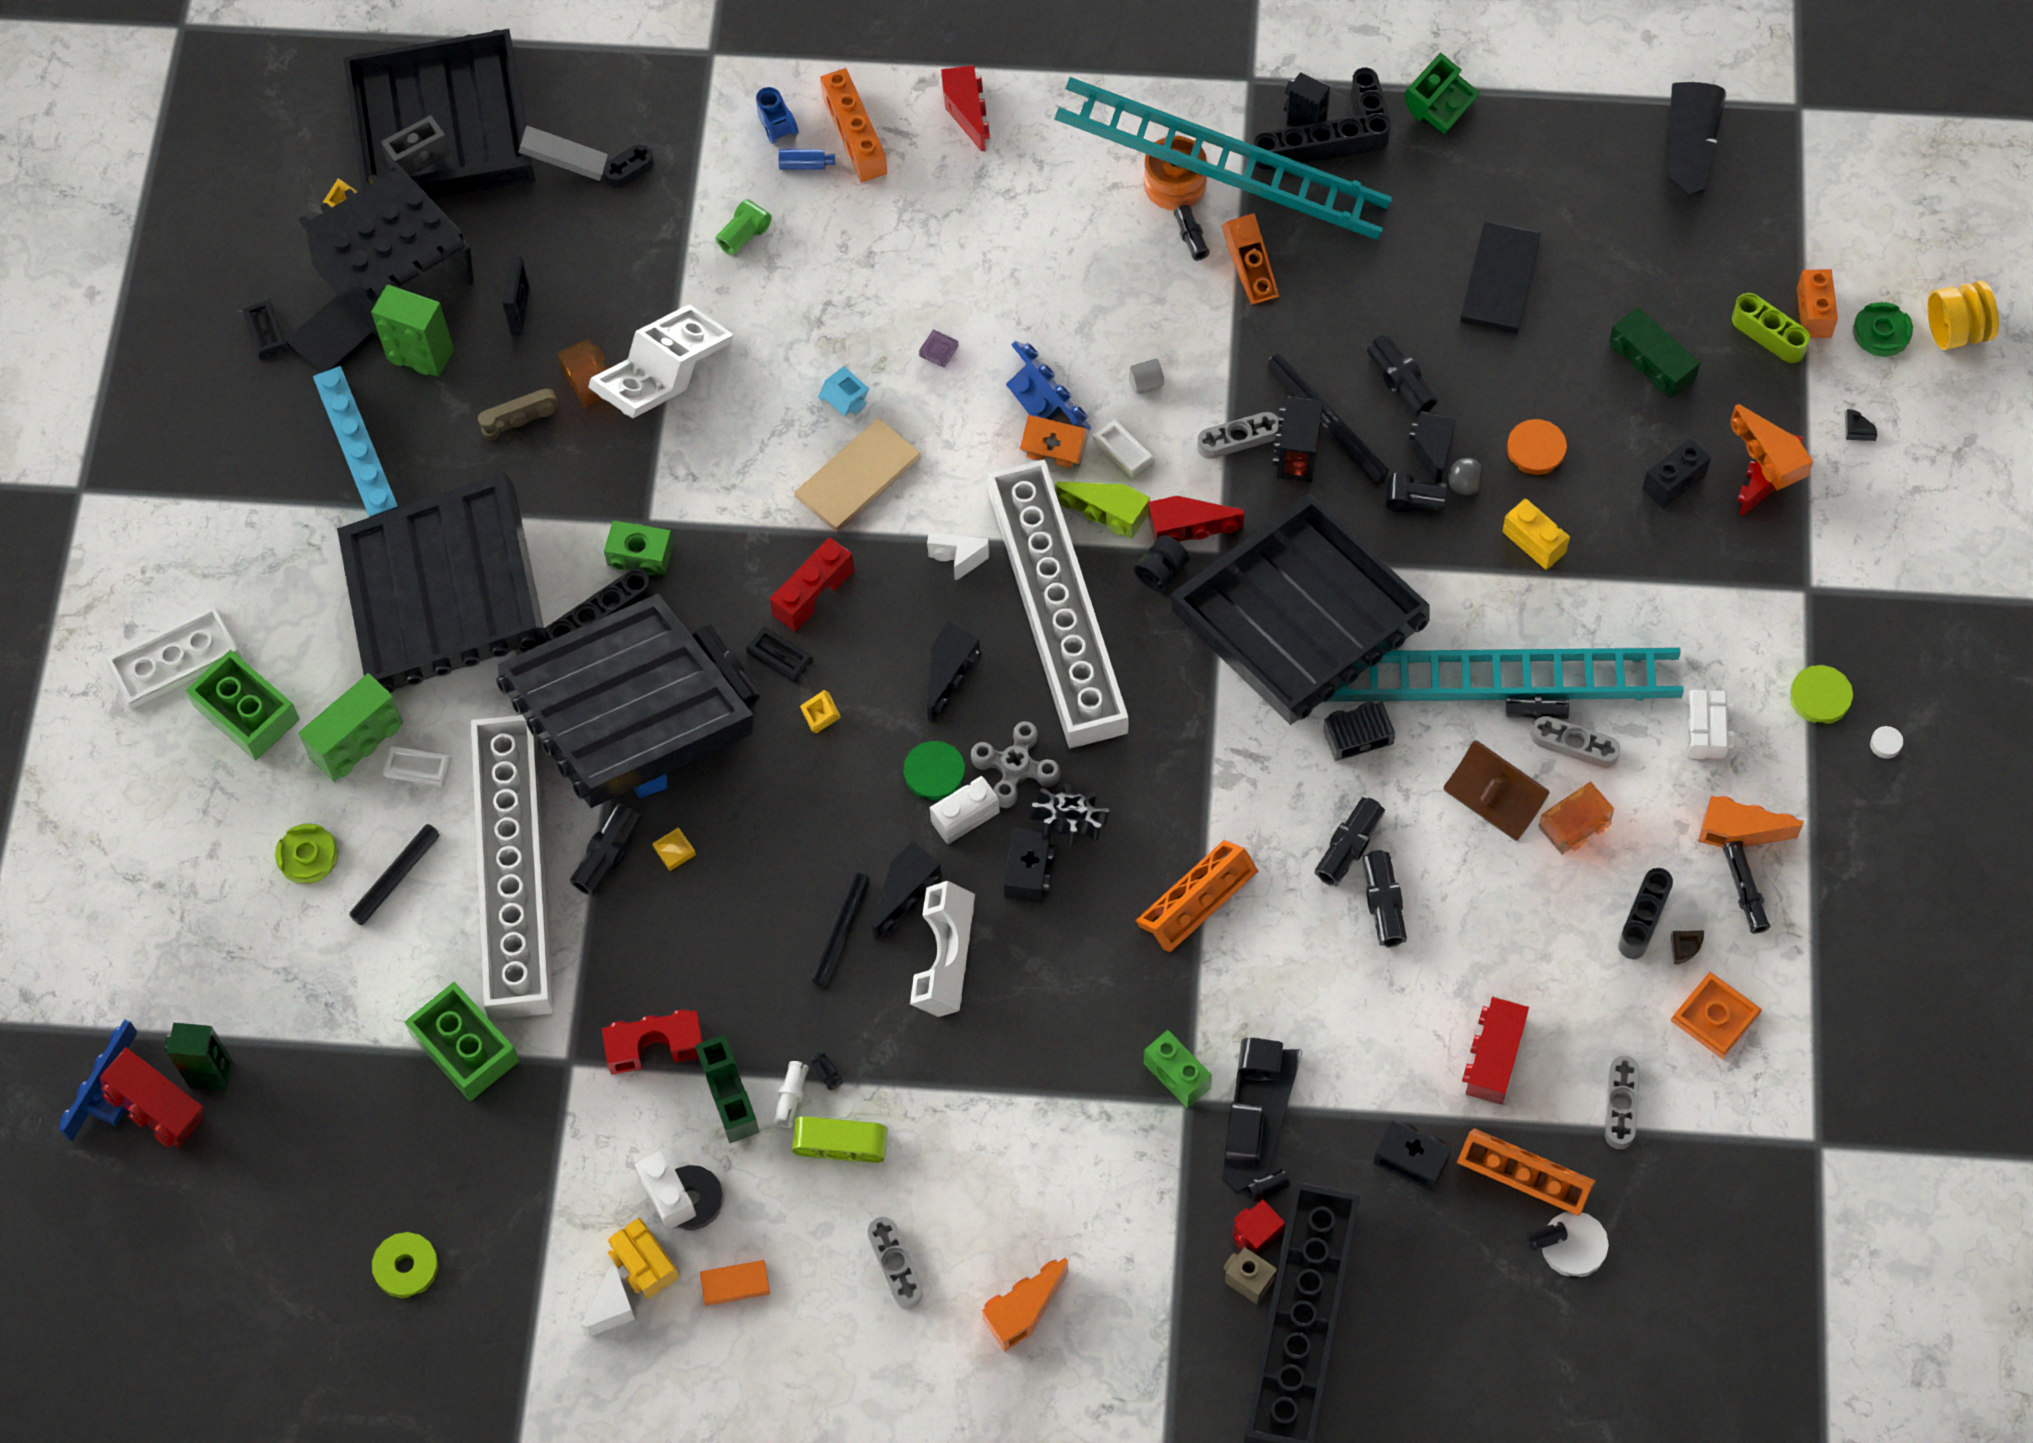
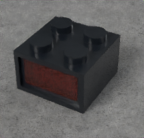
(1297, 439)

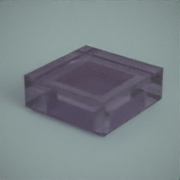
(938, 348)

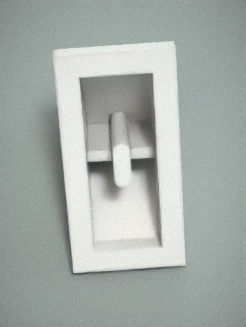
(609, 1306)

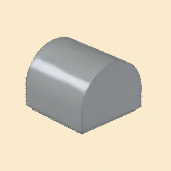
(1146, 376)

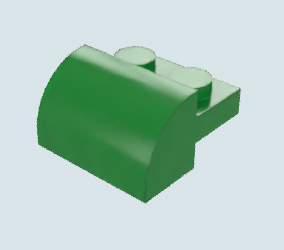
(1440, 94)

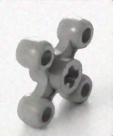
(1023, 767)

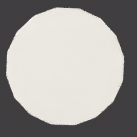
(1582, 1250)

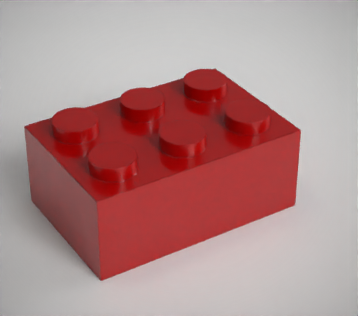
(151, 1099)

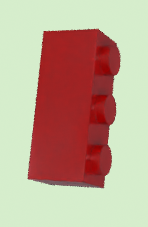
(1495, 1050)

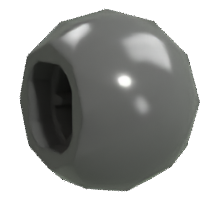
(1465, 476)

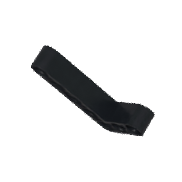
(1331, 137)
(597, 607)

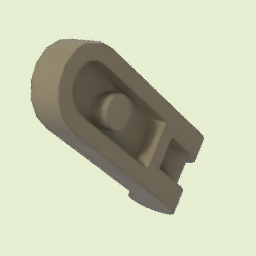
(517, 412)

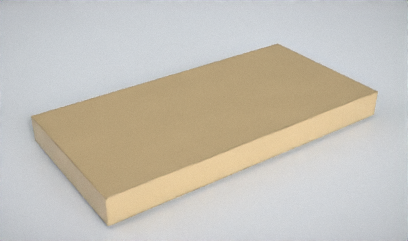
(857, 475)

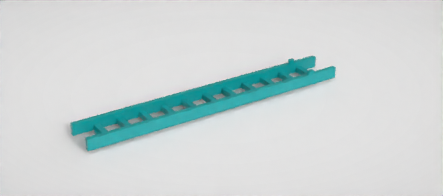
(1228, 144)
(1496, 656)

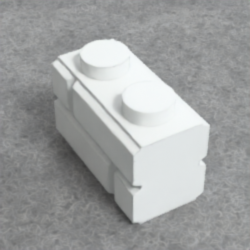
(1708, 724)
(964, 810)
(665, 1189)

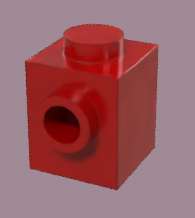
(1257, 1228)

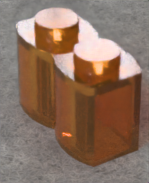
(579, 366)

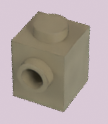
(1249, 1275)

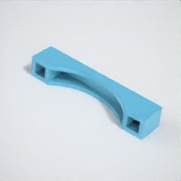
(355, 442)

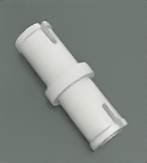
(790, 1094)

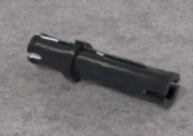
(1750, 898)

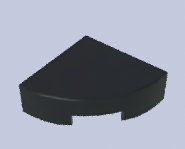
(1859, 427)

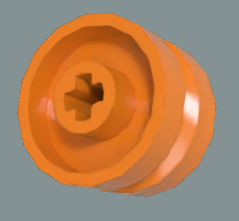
(1171, 184)

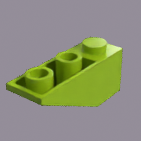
(1110, 504)

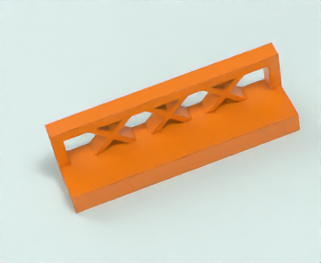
(1200, 896)

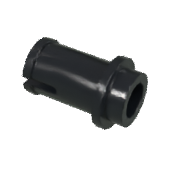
(1267, 1185)

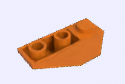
(1250, 258)
(1777, 451)
(1749, 824)
(1019, 1311)

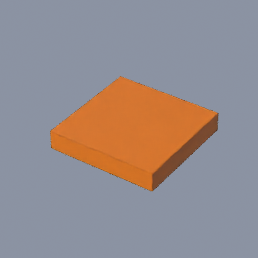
(1716, 1015)

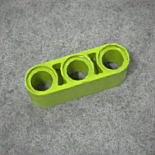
(1777, 339)
(839, 1139)

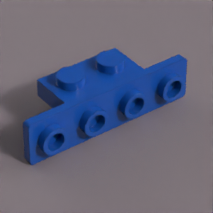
(1039, 391)
(89, 1095)

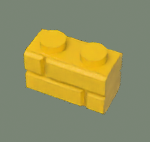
(1535, 534)
(642, 1258)

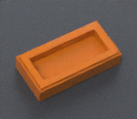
(734, 1282)

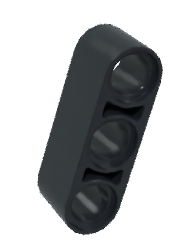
(1642, 926)

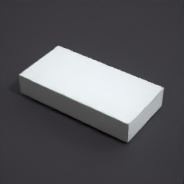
(1123, 448)
(416, 766)

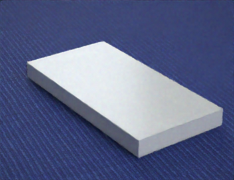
(171, 657)

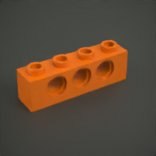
(853, 125)
(1526, 1171)

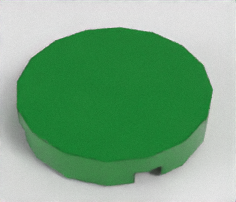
(1882, 329)
(934, 770)

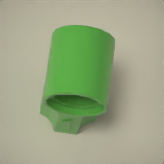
(747, 221)

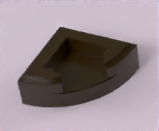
(1686, 944)

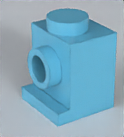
(844, 392)

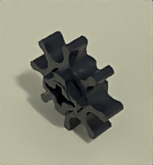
(1069, 814)

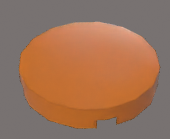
(1536, 446)

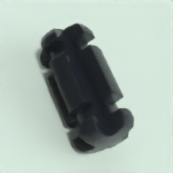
(826, 1070)
(1547, 1236)

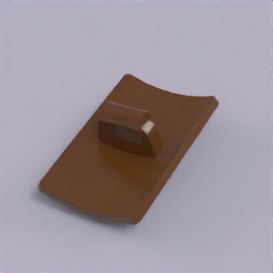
(1496, 790)

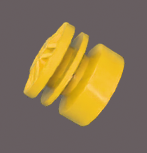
(1962, 315)

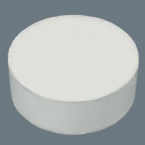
(1886, 742)

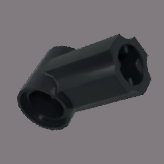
(1407, 493)

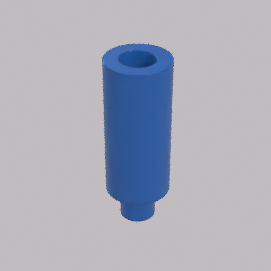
(805, 159)

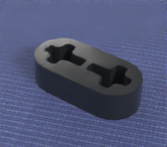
(628, 165)

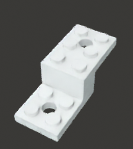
(660, 361)

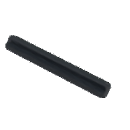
(394, 874)
(840, 929)

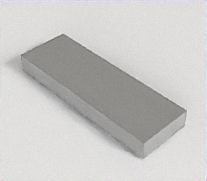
(563, 153)

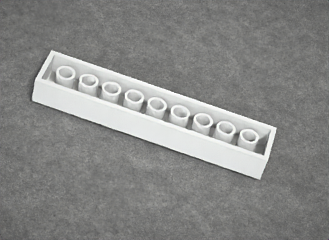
(1057, 604)
(511, 869)

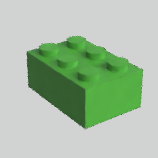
(412, 331)
(242, 705)
(351, 727)
(462, 1041)

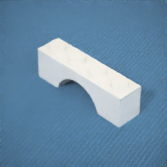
(950, 914)

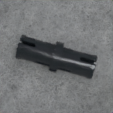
(1191, 232)
(1537, 708)

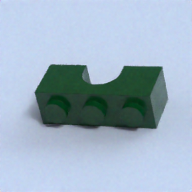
(727, 1088)

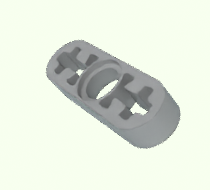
(1215, 435)
(1593, 757)
(1611, 1123)
(895, 1238)

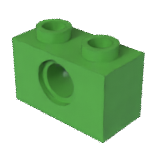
(627, 537)
(1177, 1069)

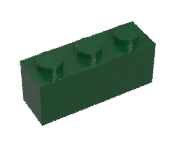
(1654, 352)
(199, 1056)

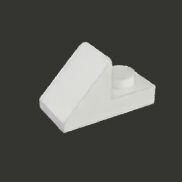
(965, 550)

